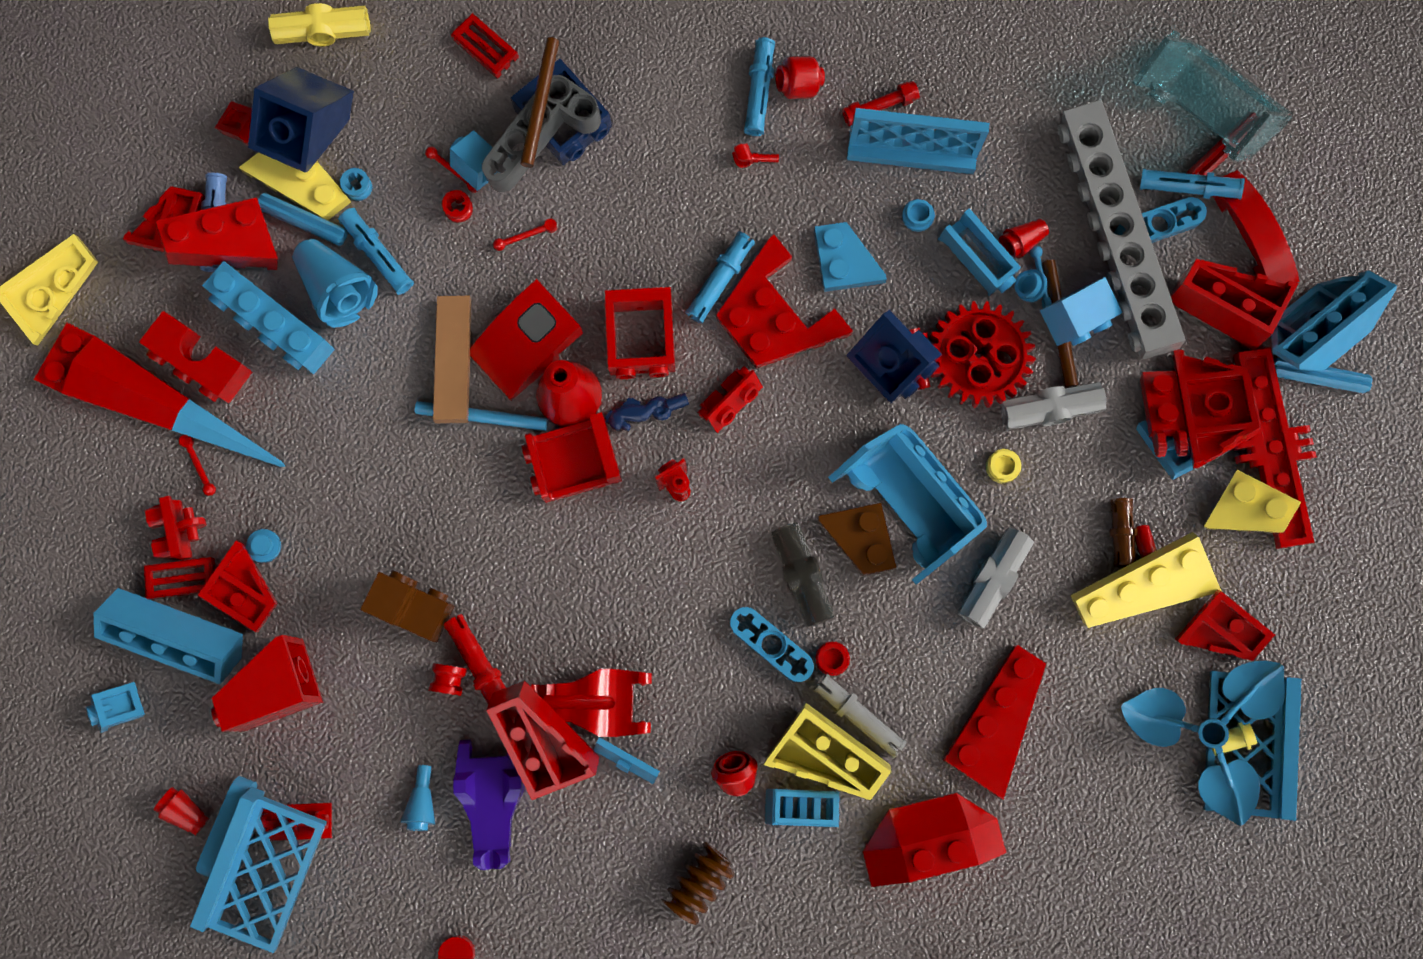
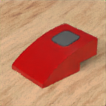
(524, 340)

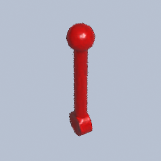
(432, 153)
(549, 225)
(187, 442)

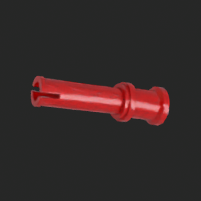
(486, 677)

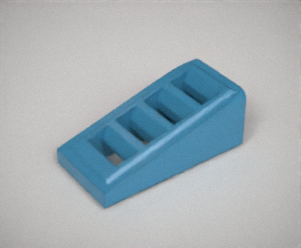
(772, 808)

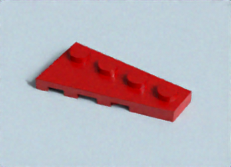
(996, 727)

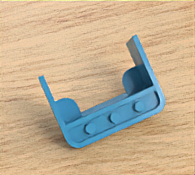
(918, 492)

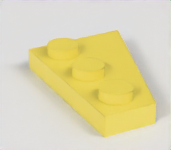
(46, 287)

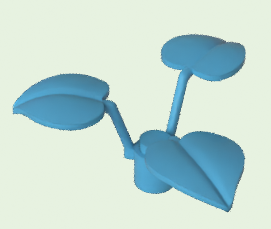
(1226, 788)

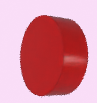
(832, 658)
(457, 948)

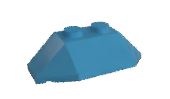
(1330, 320)

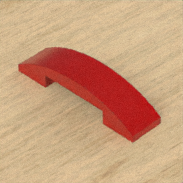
(1260, 233)

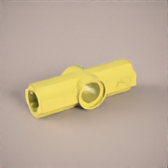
(319, 24)

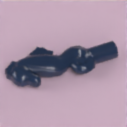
(635, 412)

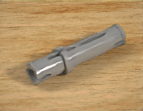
(860, 716)

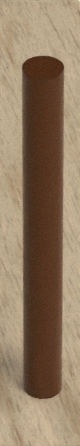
(539, 102)
(1065, 349)

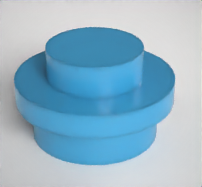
(918, 215)
(1031, 285)
(263, 545)

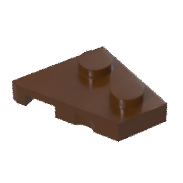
(862, 537)

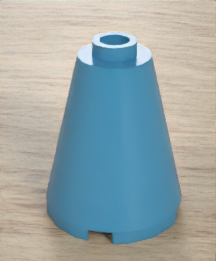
(333, 283)

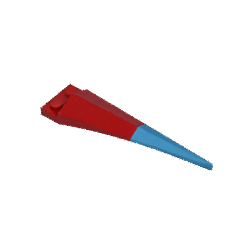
(102, 376)

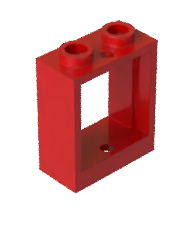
(639, 300)

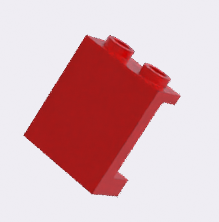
(571, 459)

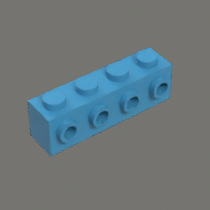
(267, 316)
(168, 635)

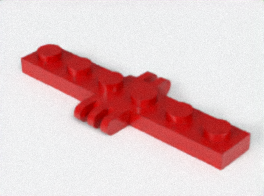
(1276, 446)

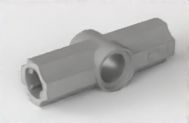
(1053, 406)
(995, 577)

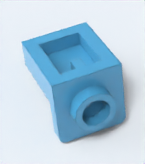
(115, 707)

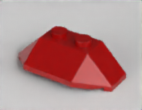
(931, 840)

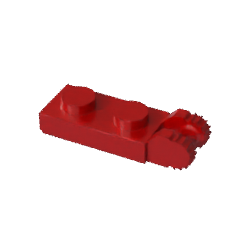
(1164, 411)

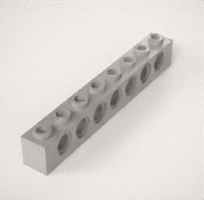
(1093, 123)

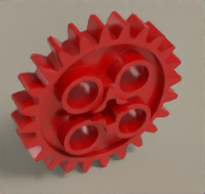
(1003, 337)

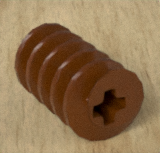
(699, 884)

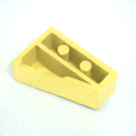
(827, 754)

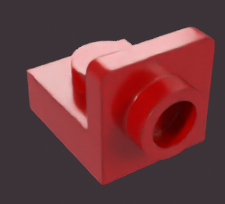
(236, 122)

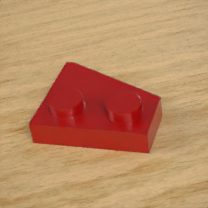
(1226, 629)

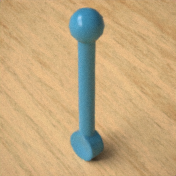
(1036, 252)

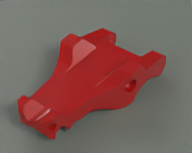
(599, 701)

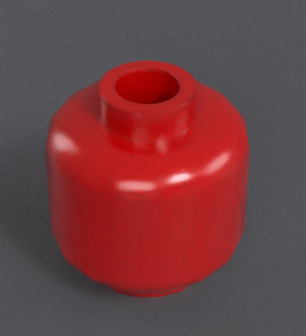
(799, 77)

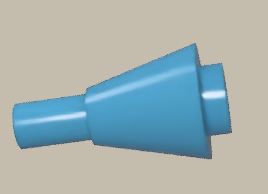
(419, 809)

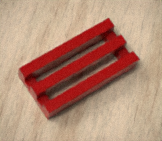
(502, 62)
(175, 592)

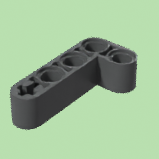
(556, 113)

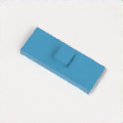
(626, 761)

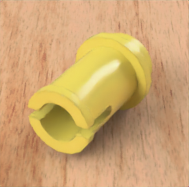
(1239, 738)

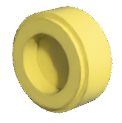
(1003, 466)

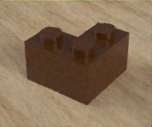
(403, 605)

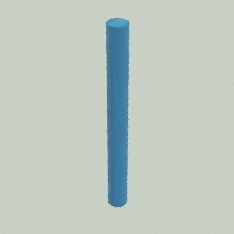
(492, 417)

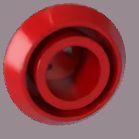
(735, 772)

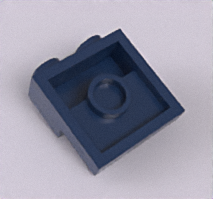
(894, 357)

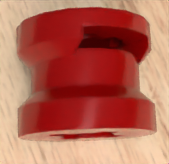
(447, 679)

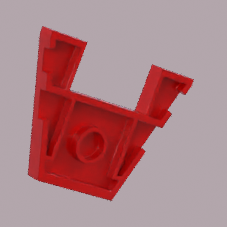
(763, 320)

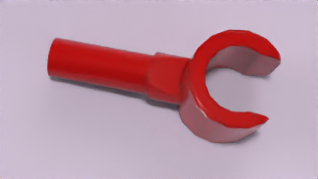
(744, 158)

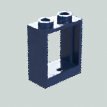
(576, 145)

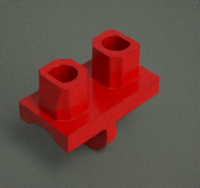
(179, 527)

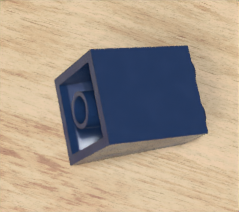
(298, 117)

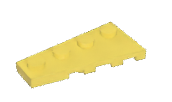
(1153, 582)

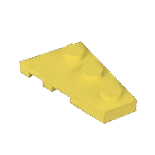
(310, 190)

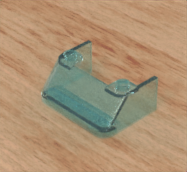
(1214, 95)

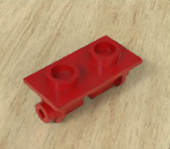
(741, 389)
(675, 480)
(320, 810)

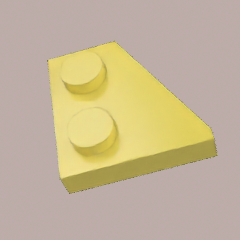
(1252, 507)

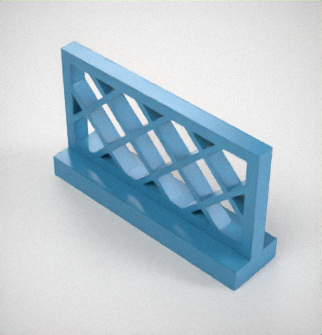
(916, 141)
(1284, 747)
(235, 852)

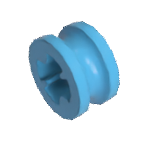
(350, 175)

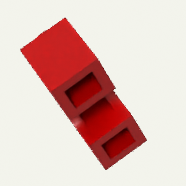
(174, 342)

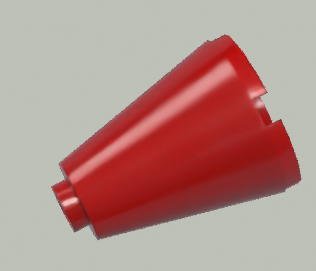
(568, 393)

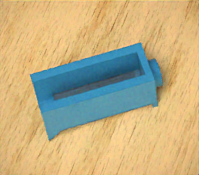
(981, 253)

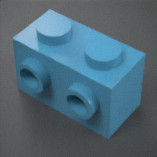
(1081, 312)

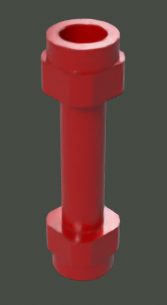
(905, 94)

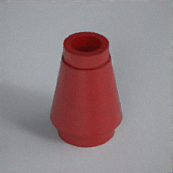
(1024, 237)
(181, 811)

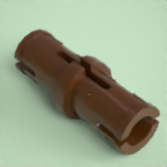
(1123, 531)

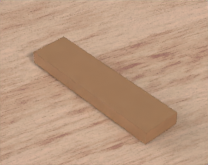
(452, 359)

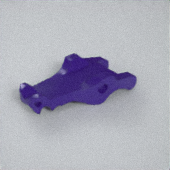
(489, 794)

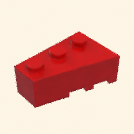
(219, 234)
(1233, 301)
(539, 741)

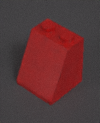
(268, 687)

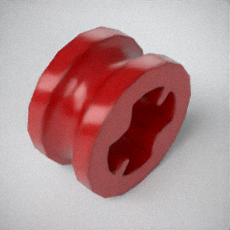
(456, 215)

